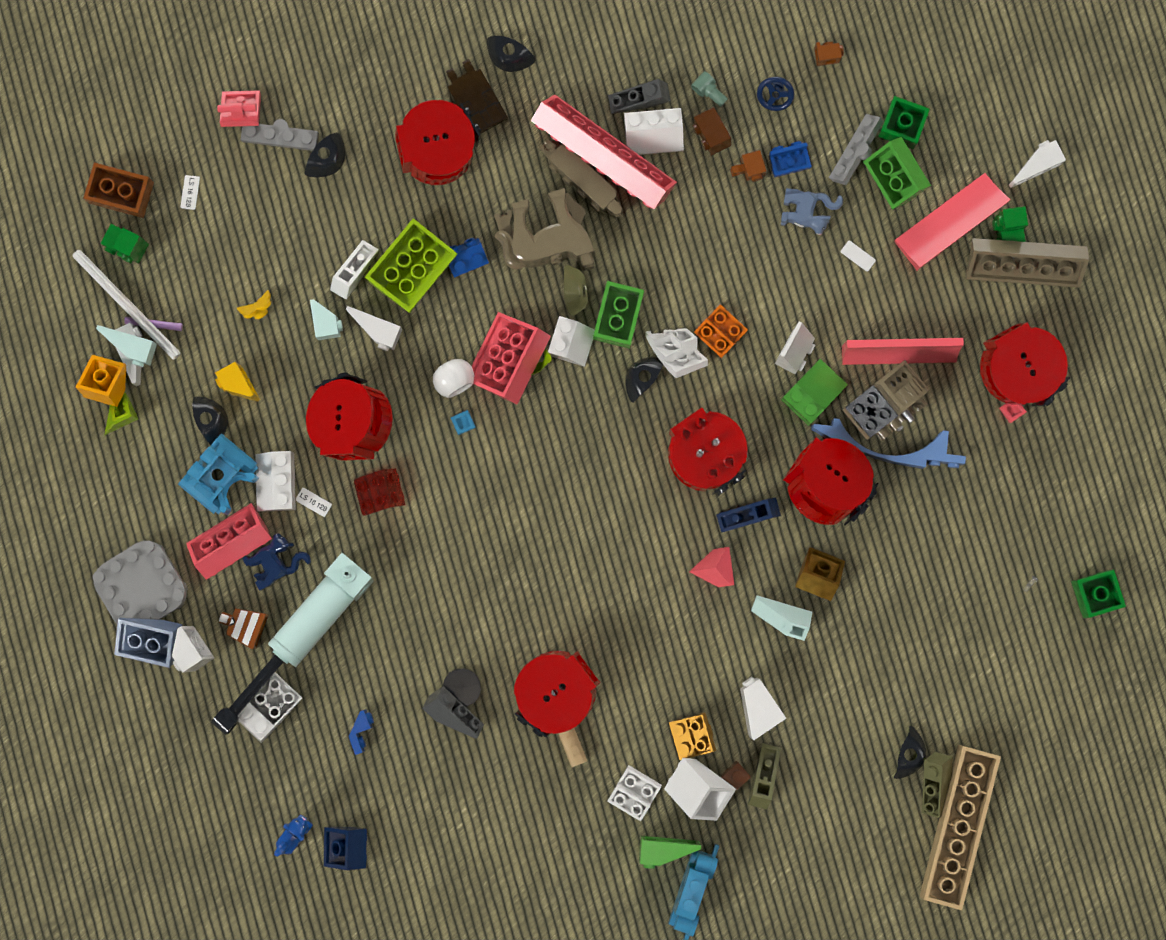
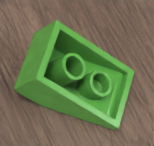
(814, 392)
(661, 850)

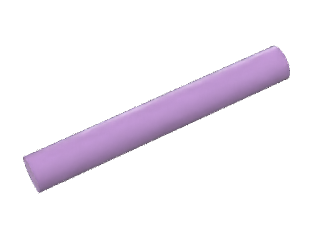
(158, 324)

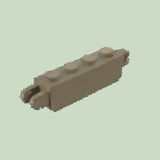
(583, 178)

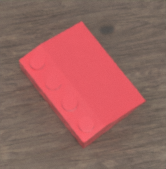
(508, 357)

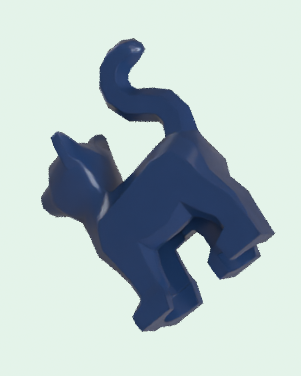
(271, 562)

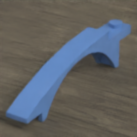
(933, 453)

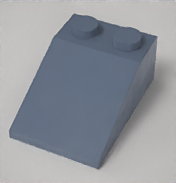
(146, 640)

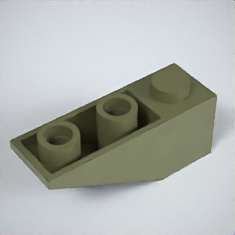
(936, 783)

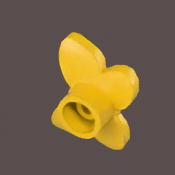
(258, 309)

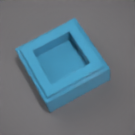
(463, 422)

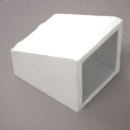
(759, 708)
(699, 790)

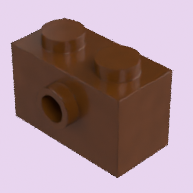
(712, 131)

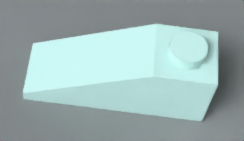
(133, 347)

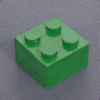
(905, 121)
(1098, 593)

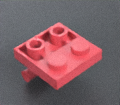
(239, 108)

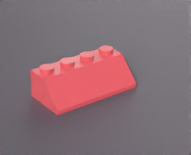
(228, 541)

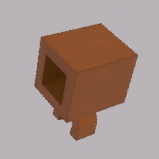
(751, 165)

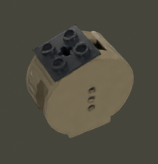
(888, 402)

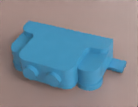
(691, 891)

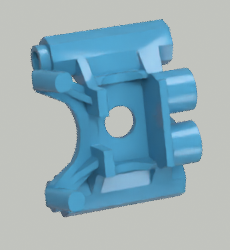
(224, 456)

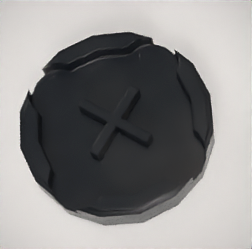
(463, 685)

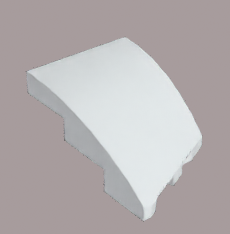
(677, 351)

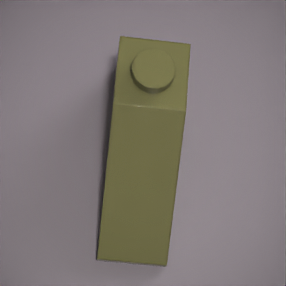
(764, 776)

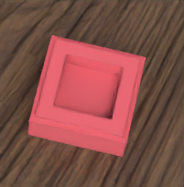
(1012, 412)

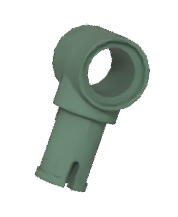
(705, 86)

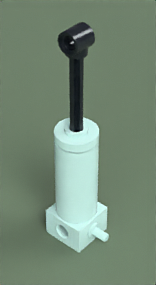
(303, 629)

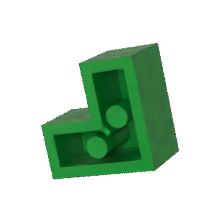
(1011, 224)
(125, 243)

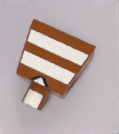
(245, 626)

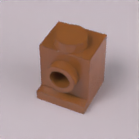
(828, 53)

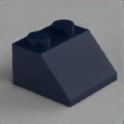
(345, 848)

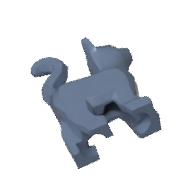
(805, 208)

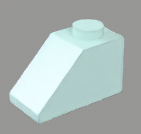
(325, 322)

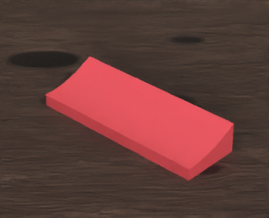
(951, 221)
(897, 350)

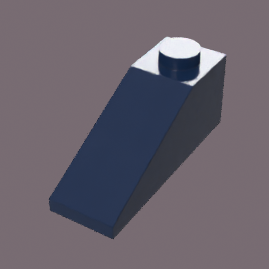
(748, 514)

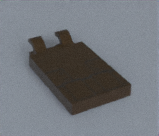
(477, 95)

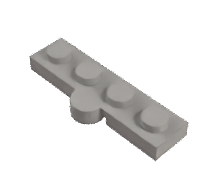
(280, 135)
(857, 149)

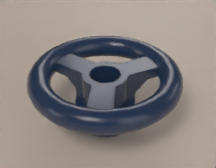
(776, 84)

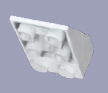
(269, 707)

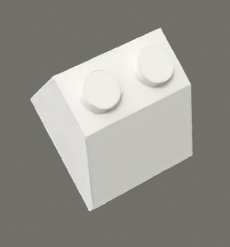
(571, 341)

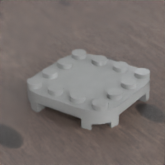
(140, 583)

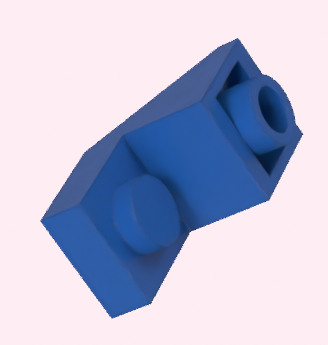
(362, 723)

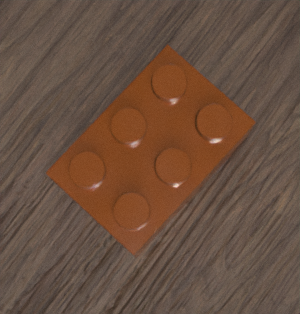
(118, 190)

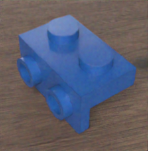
(789, 159)
(469, 257)

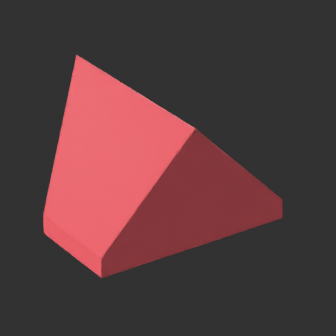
(716, 568)

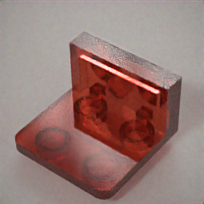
(379, 491)

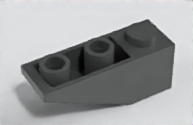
(640, 97)
(452, 713)

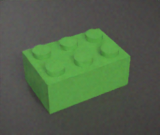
(897, 173)
(618, 314)

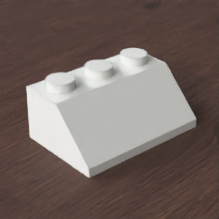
(654, 131)
(276, 481)
(190, 650)

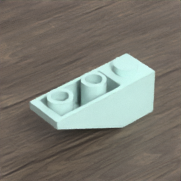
(784, 617)

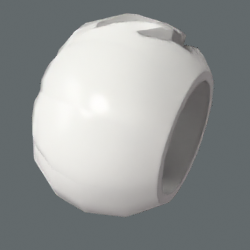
(452, 377)

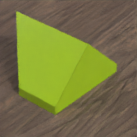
(120, 415)

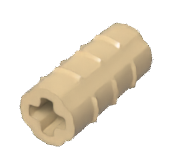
(572, 747)

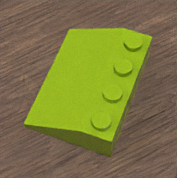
(410, 265)

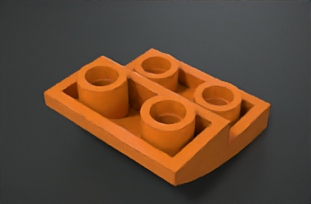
(721, 331)

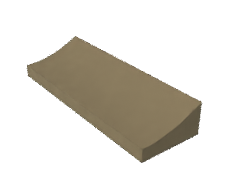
(1027, 262)

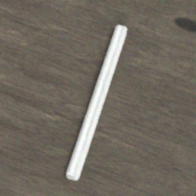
(126, 304)

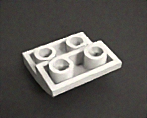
(634, 793)

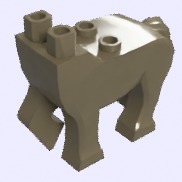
(552, 243)

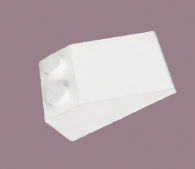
(797, 346)

